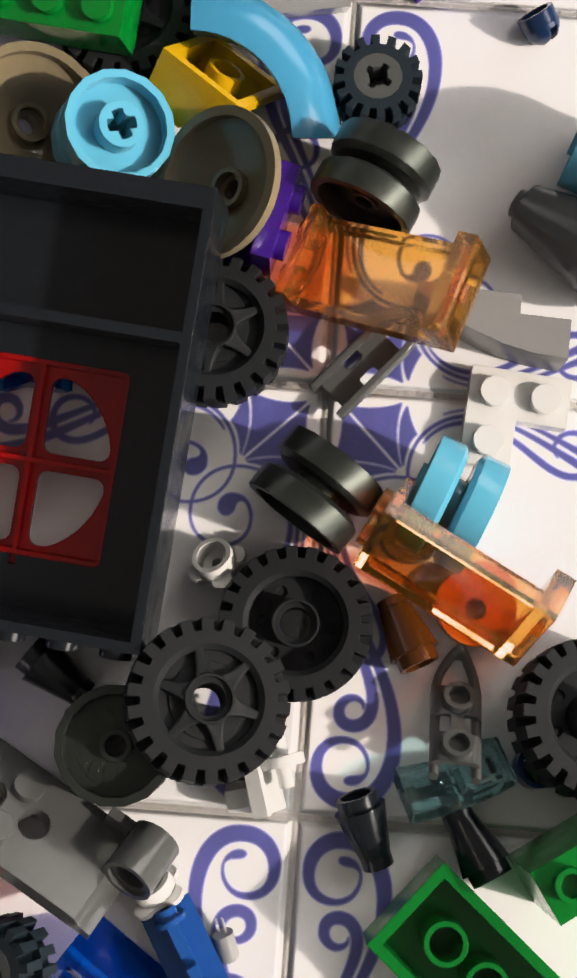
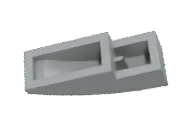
(525, 339)

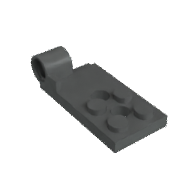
(85, 852)

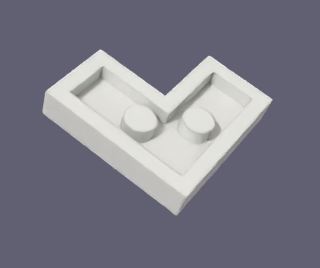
(507, 398)

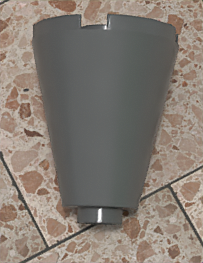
(549, 227)

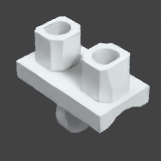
(263, 788)

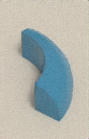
(283, 52)

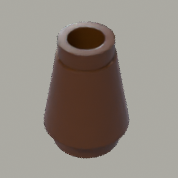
(406, 635)

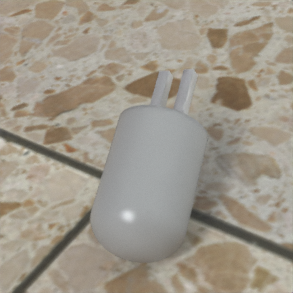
(225, 943)

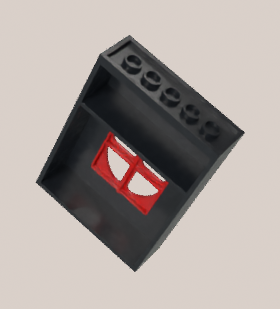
(116, 292)

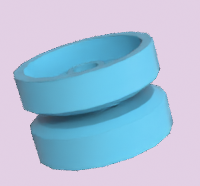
(114, 124)
(455, 503)

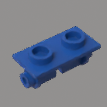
(183, 942)

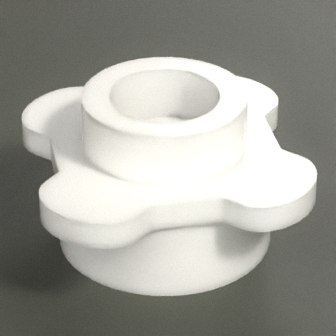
(214, 552)
(165, 894)

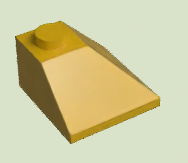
(207, 75)

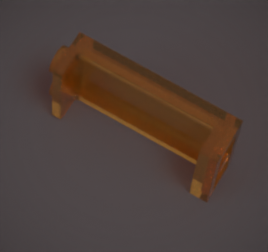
(383, 279)
(457, 579)

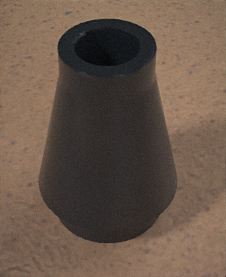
(54, 672)
(365, 825)
(475, 848)

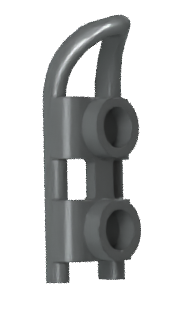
(345, 384)
(459, 703)

